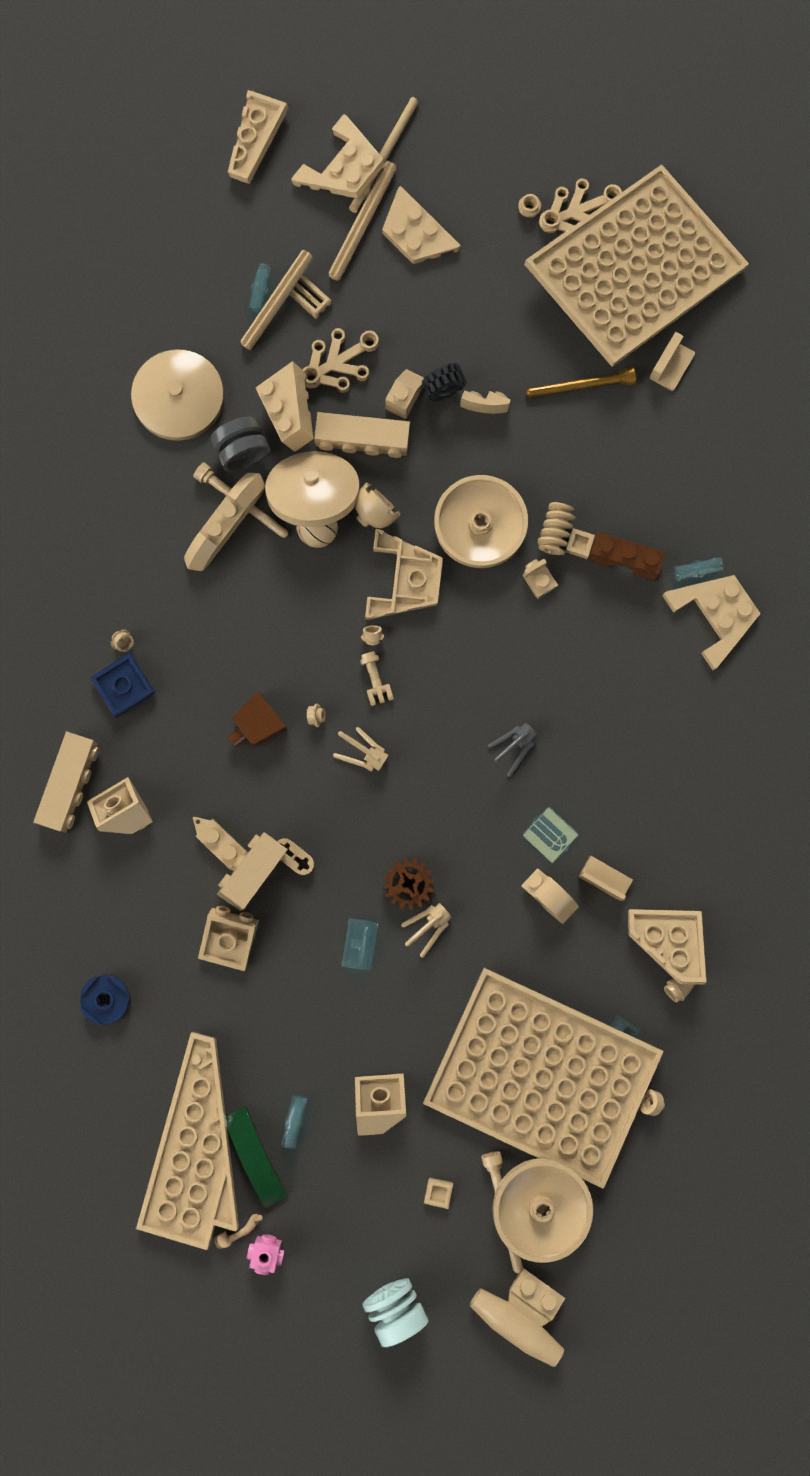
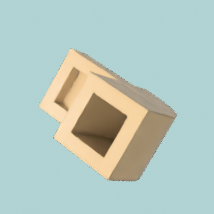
(550, 895)

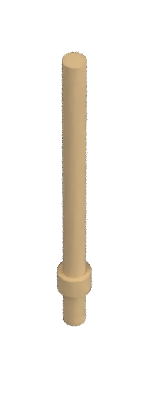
(387, 148)

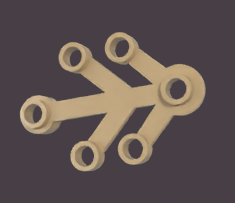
(575, 210)
(337, 362)

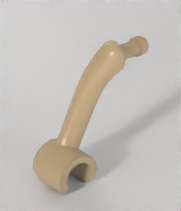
(223, 1240)

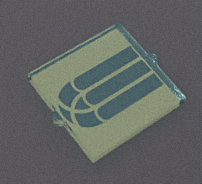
(550, 834)

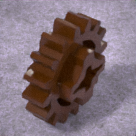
(394, 891)

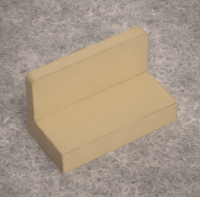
(672, 363)
(605, 878)

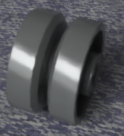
(240, 444)

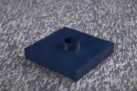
(122, 685)

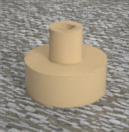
(652, 1103)

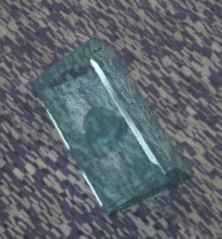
(359, 944)

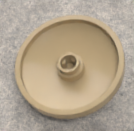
(177, 395)
(312, 489)
(481, 521)
(542, 1210)

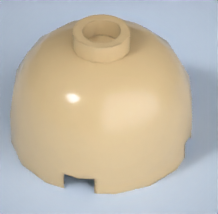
(374, 508)

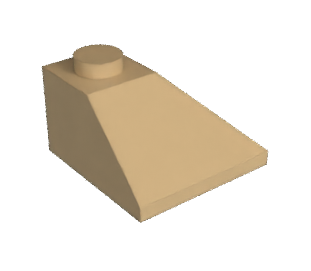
(119, 809)
(379, 1103)

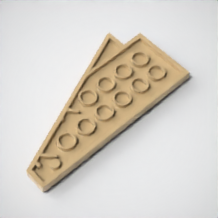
(193, 1168)

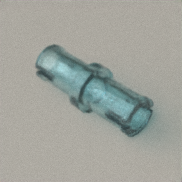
(259, 288)
(698, 568)
(293, 1121)

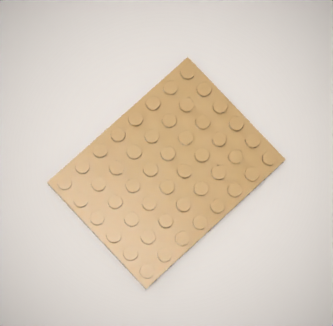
(636, 265)
(543, 1077)

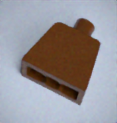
(256, 722)

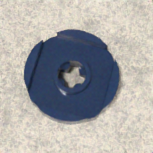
(91, 1001)

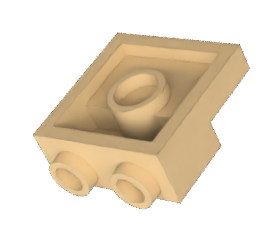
(228, 938)

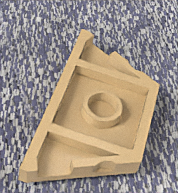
(415, 230)

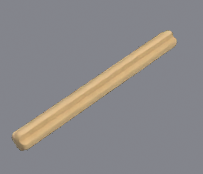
(362, 221)

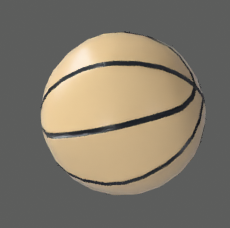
(318, 536)

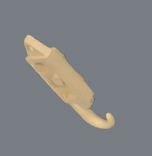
(218, 841)

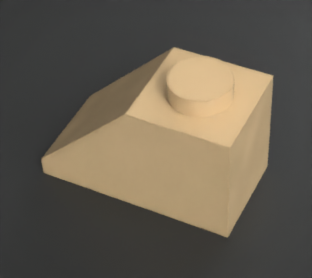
(404, 393)

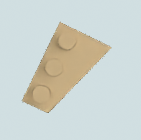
(287, 406)
(251, 871)

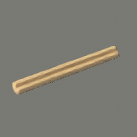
(276, 299)

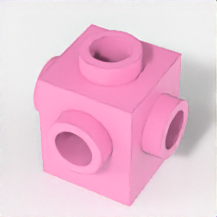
(265, 1245)

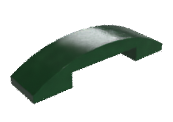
(254, 1157)

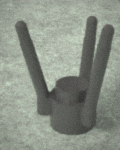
(522, 737)

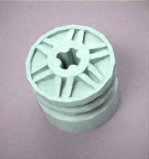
(397, 1317)

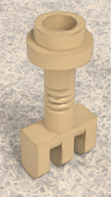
(369, 659)

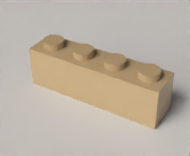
(362, 434)
(66, 782)

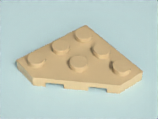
(672, 941)

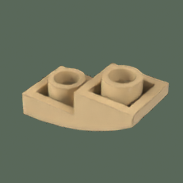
(494, 403)

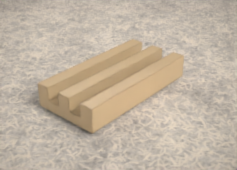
(320, 307)

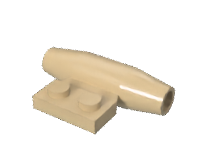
(523, 1315)

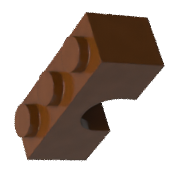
(616, 551)

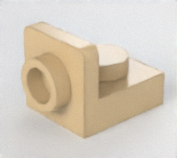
(539, 578)

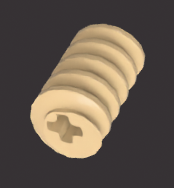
(555, 528)

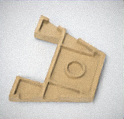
(350, 169)
(415, 578)
(724, 606)

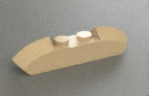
(224, 521)

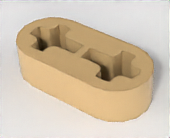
(289, 861)

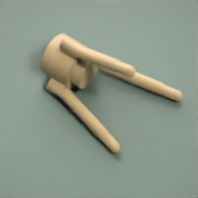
(375, 756)
(437, 917)

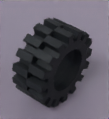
(444, 382)

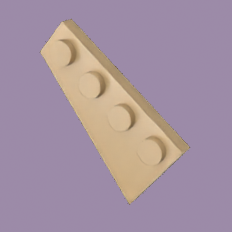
(258, 127)

